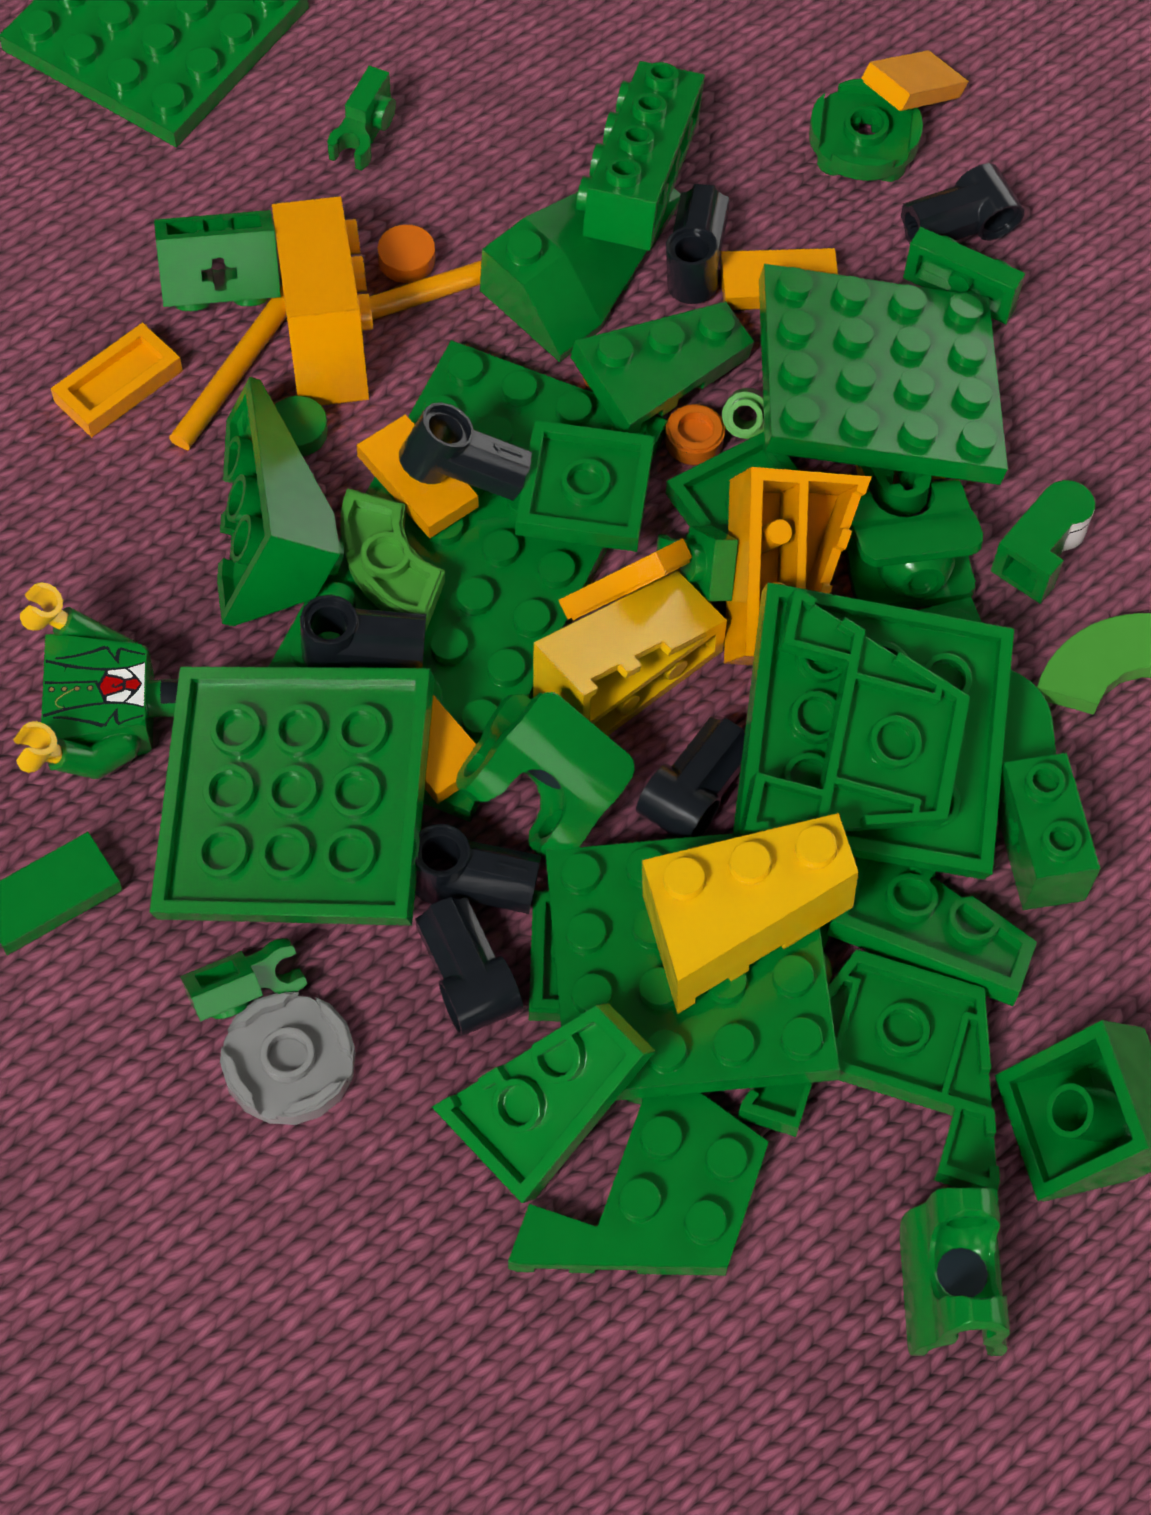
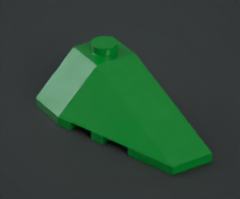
(557, 279)
(275, 516)

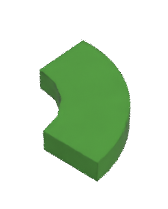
(383, 560)
(1098, 661)

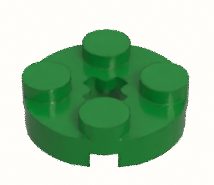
(861, 156)

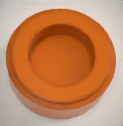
(406, 253)
(694, 434)

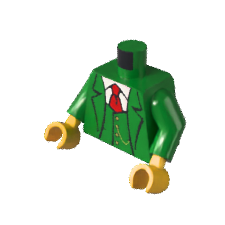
(94, 695)

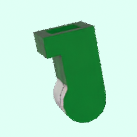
(1032, 547)

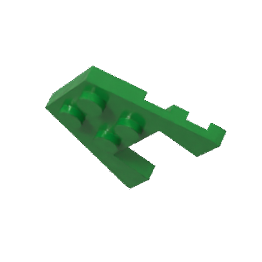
(888, 741)
(912, 1041)
(671, 1201)

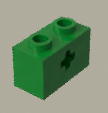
(191, 243)
(1046, 832)

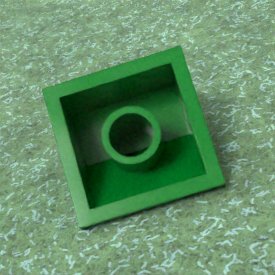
(1083, 1110)

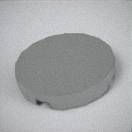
(288, 1058)

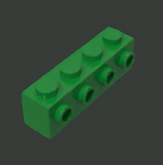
(640, 155)

